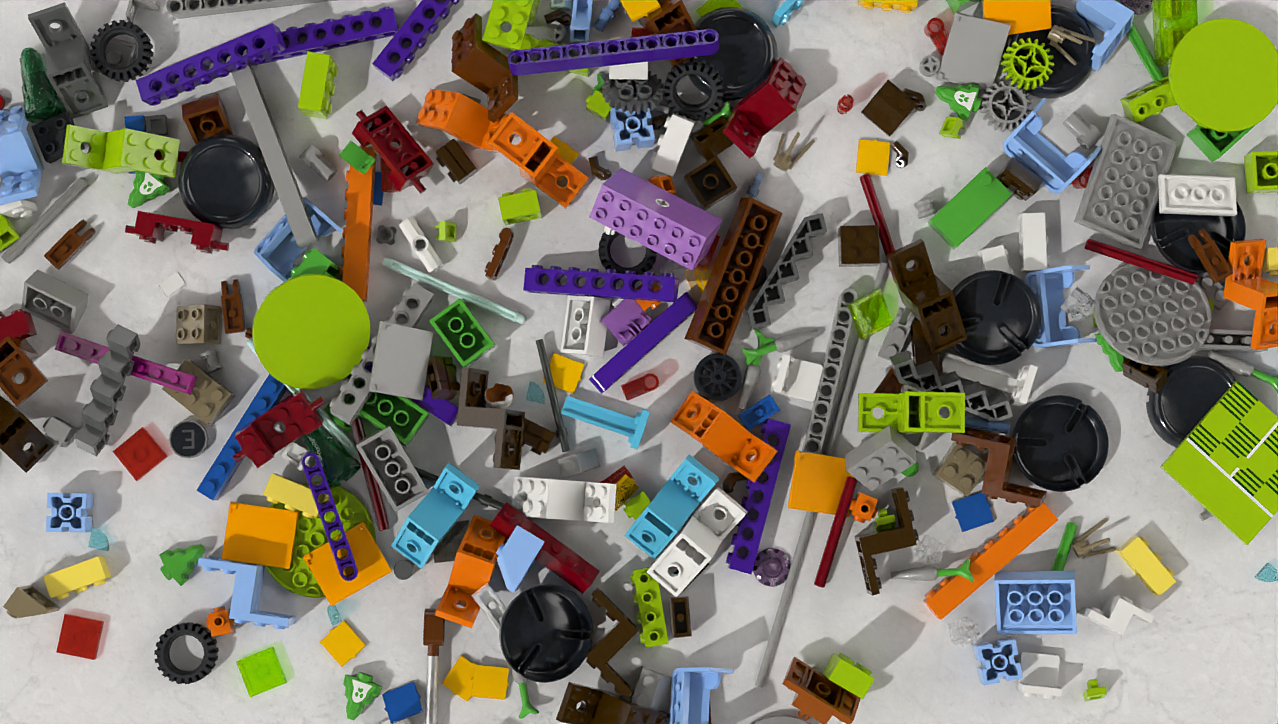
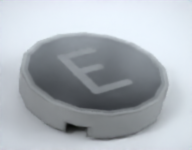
(188, 439)

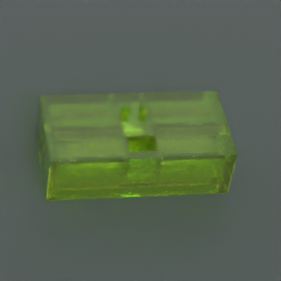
(1170, 23)

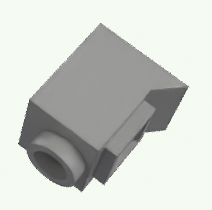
(59, 430)

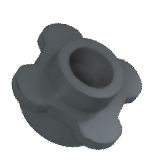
(382, 230)

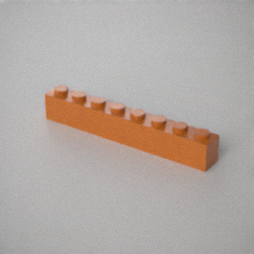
(358, 227)
(990, 560)

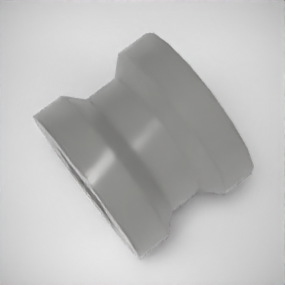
(932, 63)
(925, 208)

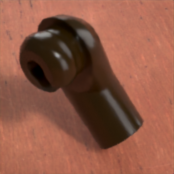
(559, 16)
(916, 97)
(659, 121)
(902, 154)
(598, 171)
(760, 278)
(730, 481)

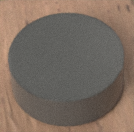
(403, 570)

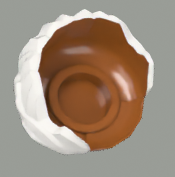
(499, 396)

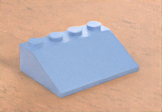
(1035, 602)

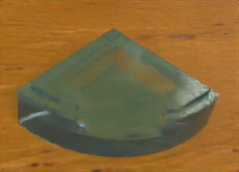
(535, 393)
(98, 540)
(1267, 573)
(334, 615)

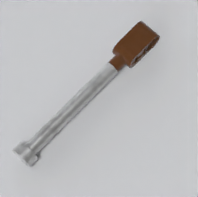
(433, 638)

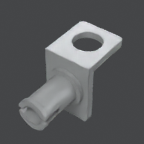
(148, 4)

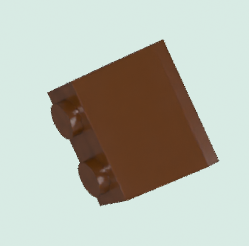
(206, 118)

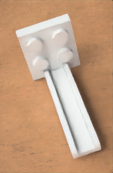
(1016, 385)

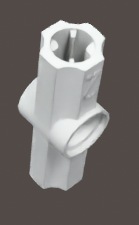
(414, 235)

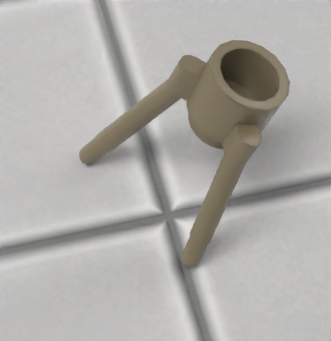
(1058, 34)
(784, 161)
(1083, 548)

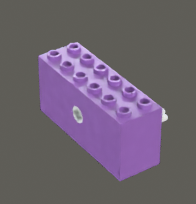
(655, 218)

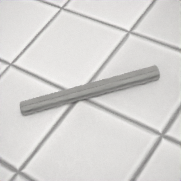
(45, 220)

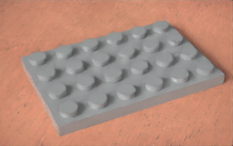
(1125, 181)

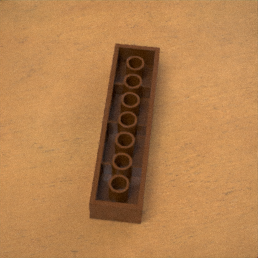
(733, 275)

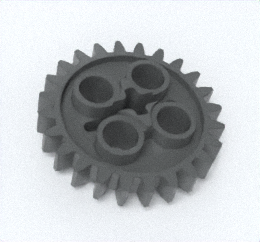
(620, 93)

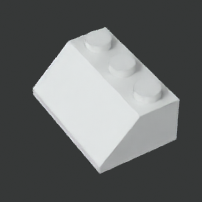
(583, 327)

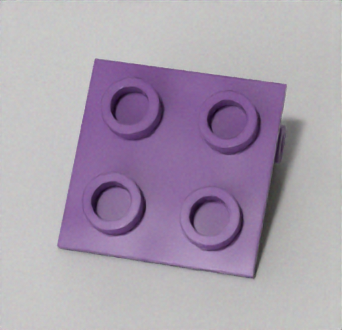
(626, 321)

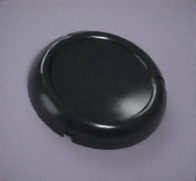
(744, 52)
(1065, 75)
(225, 181)
(1172, 231)
(997, 316)
(1186, 397)
(1060, 443)
(546, 633)

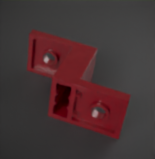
(765, 107)

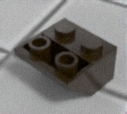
(1019, 179)

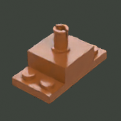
(818, 695)

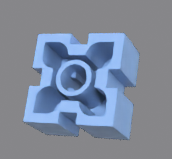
(624, 136)
(61, 520)
(1007, 668)

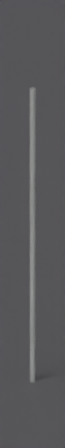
(809, 515)

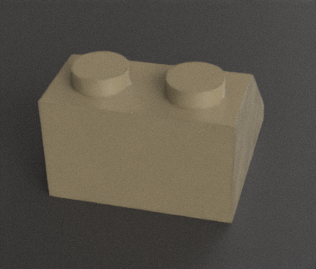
(29, 602)

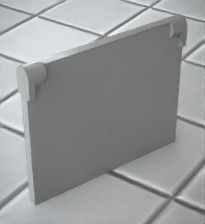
(973, 51)
(400, 361)

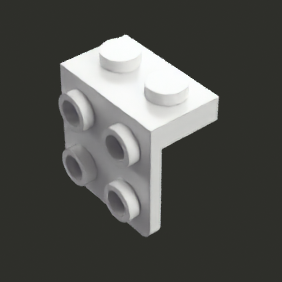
(18, 209)
(797, 378)
(1039, 675)

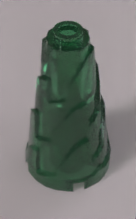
(38, 93)
(334, 457)

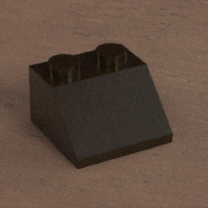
(888, 108)

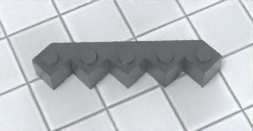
(785, 270)
(926, 379)
(107, 390)

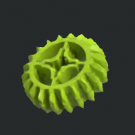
(1020, 62)

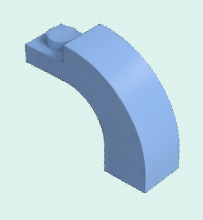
(581, 21)

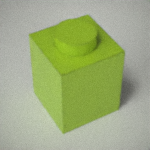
(597, 105)
(636, 505)

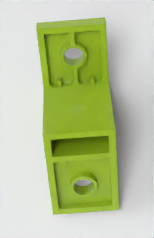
(515, 12)
(121, 151)
(912, 412)

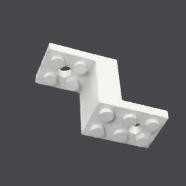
(564, 499)
(697, 542)

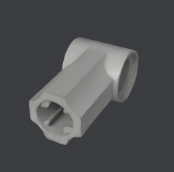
(1086, 134)
(315, 159)

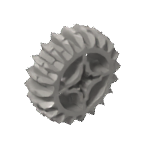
(1009, 91)

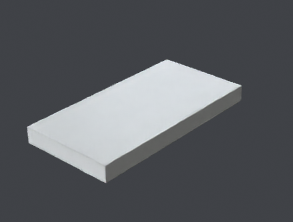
(1197, 195)

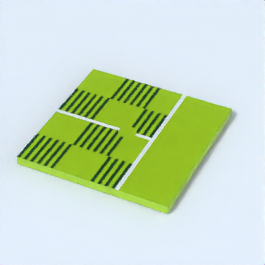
(1232, 463)

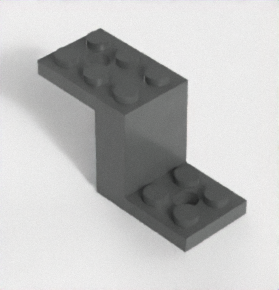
(67, 60)

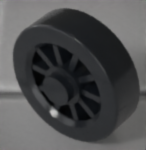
(717, 377)

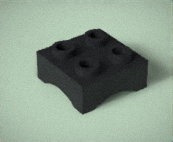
(51, 136)

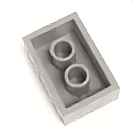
(880, 458)

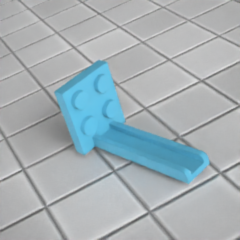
(607, 419)

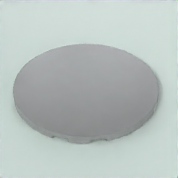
(1151, 315)

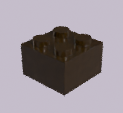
(710, 183)
(858, 246)

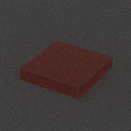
(140, 454)
(80, 636)

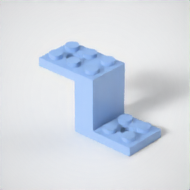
(1109, 17)
(19, 161)
(247, 593)

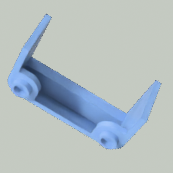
(1042, 157)
(279, 246)
(1048, 288)
(518, 557)
(692, 693)

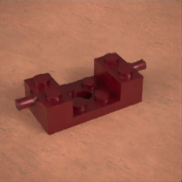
(408, 162)
(152, 226)
(261, 440)

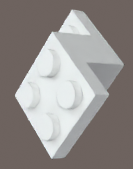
(1117, 613)

